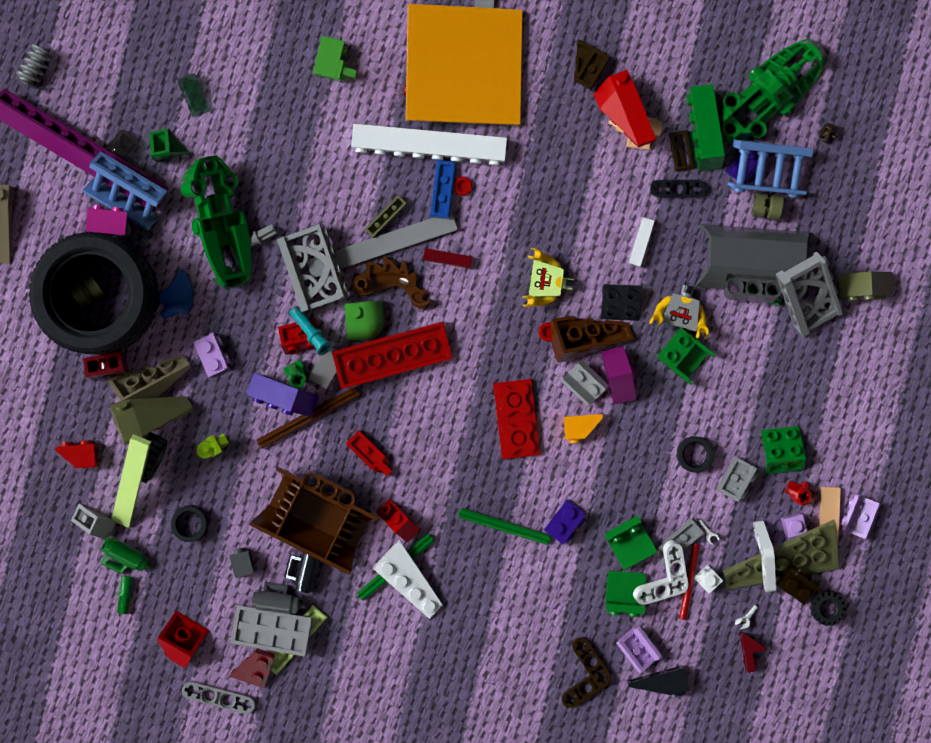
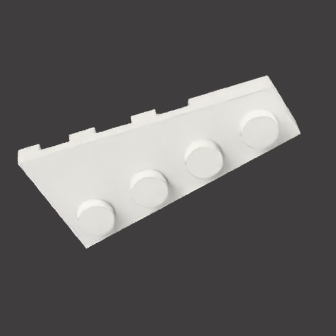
(404, 575)

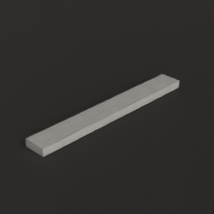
(387, 243)

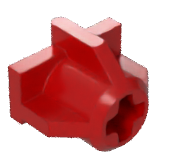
(800, 493)

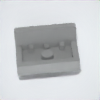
(737, 479)

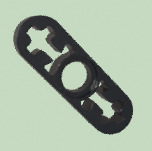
(682, 195)

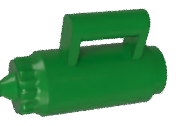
(124, 554)

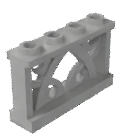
(298, 280)
(791, 281)

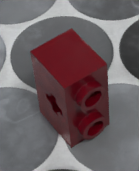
(105, 365)

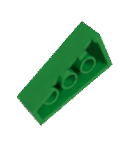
(706, 127)

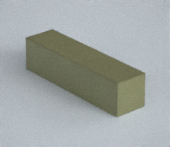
(385, 216)

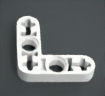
(768, 558)
(672, 577)

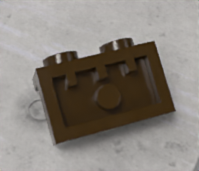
(797, 584)

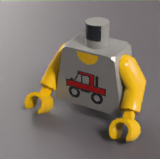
(682, 312)

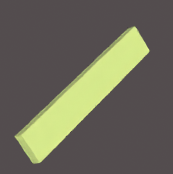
(131, 480)

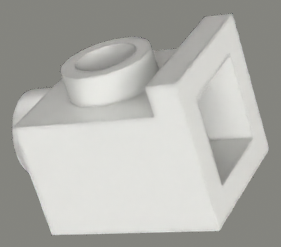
(708, 579)

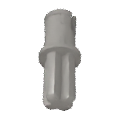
(261, 235)

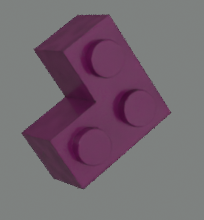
(619, 375)

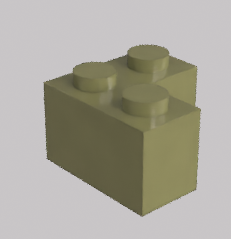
(866, 284)

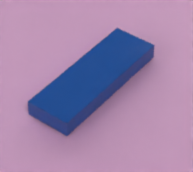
(443, 189)

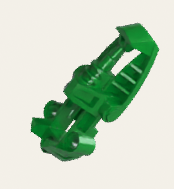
(776, 86)
(217, 221)

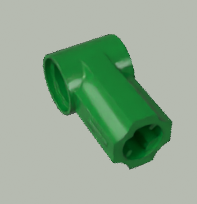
(296, 374)

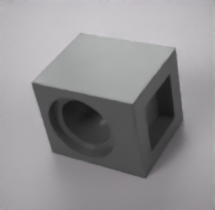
(242, 562)

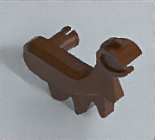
(380, 278)

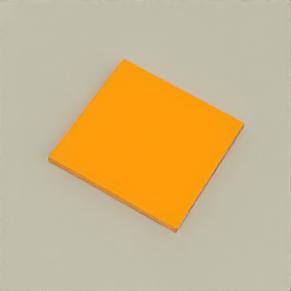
(463, 64)

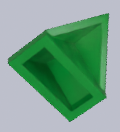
(165, 146)

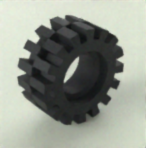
(831, 619)

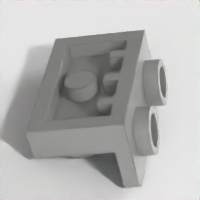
(584, 383)

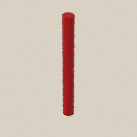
(690, 576)

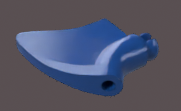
(177, 297)

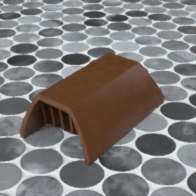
(314, 519)

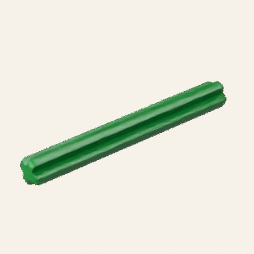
(504, 526)
(378, 581)

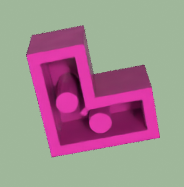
(106, 221)

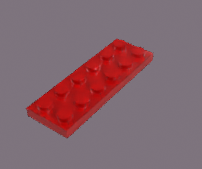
(391, 355)

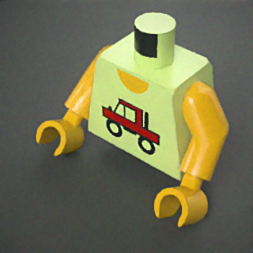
(546, 280)

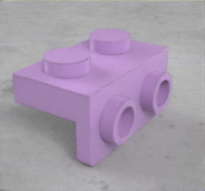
(860, 516)
(639, 649)

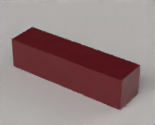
(447, 258)

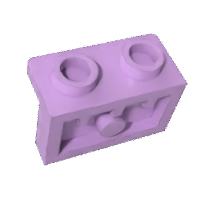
(211, 354)

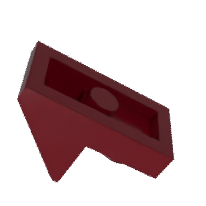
(749, 646)

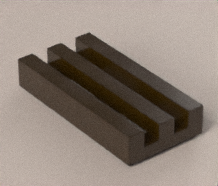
(674, 154)

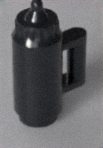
(306, 573)

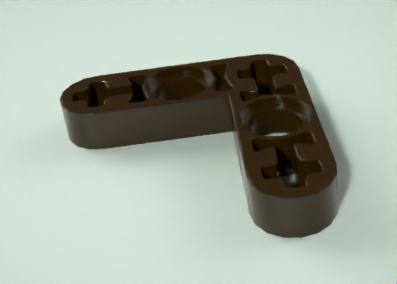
(591, 679)

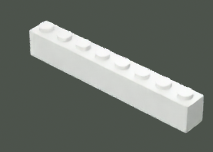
(428, 143)

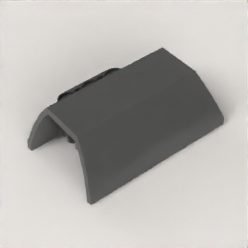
(751, 259)

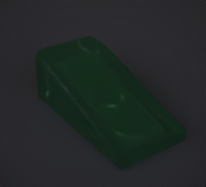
(193, 94)

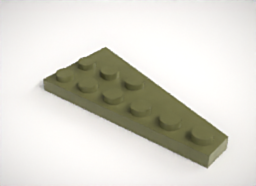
(810, 551)

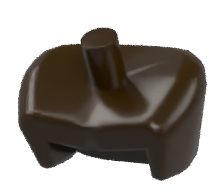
(828, 131)

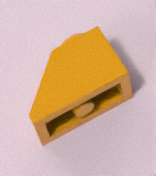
(580, 426)

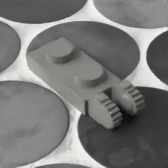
(684, 536)

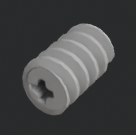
(33, 66)

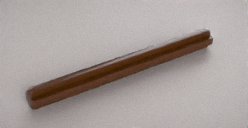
(302, 420)

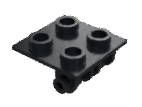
(621, 302)

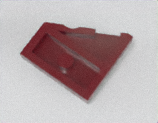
(255, 668)

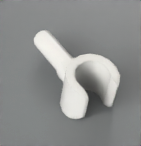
(707, 531)
(746, 619)

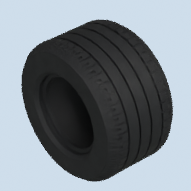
(51, 292)

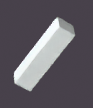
(641, 242)

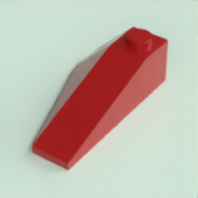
(622, 104)

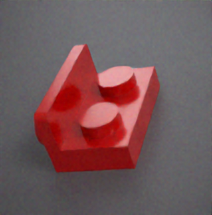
(294, 339)

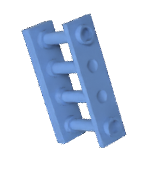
(763, 150)
(129, 180)

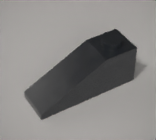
(669, 682)

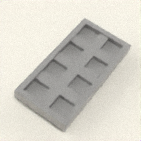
(271, 630)

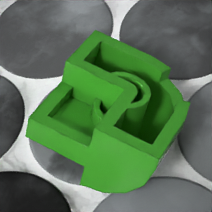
(364, 320)

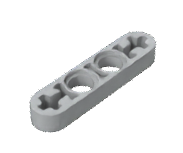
(218, 699)

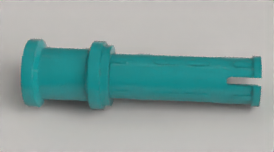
(314, 335)

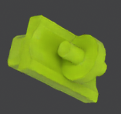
(211, 446)

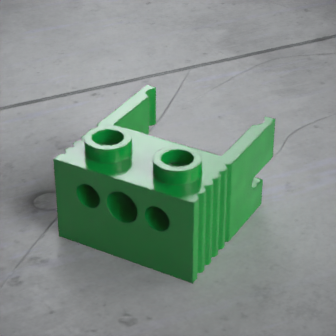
(683, 354)

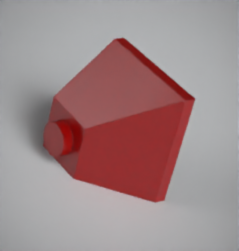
(181, 638)

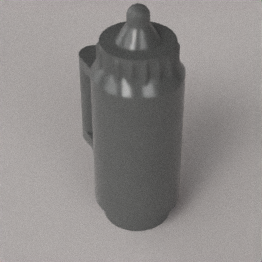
(276, 601)

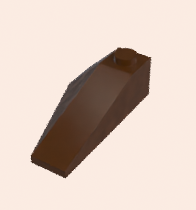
(581, 337)

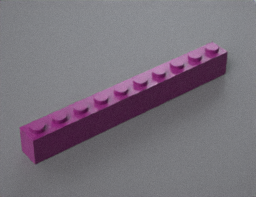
(61, 138)

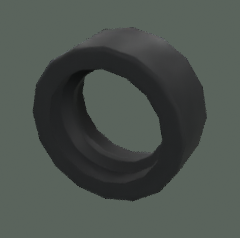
(709, 454)
(175, 523)

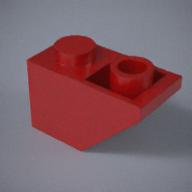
(80, 455)
(398, 521)

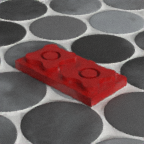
(516, 418)

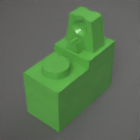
(330, 62)

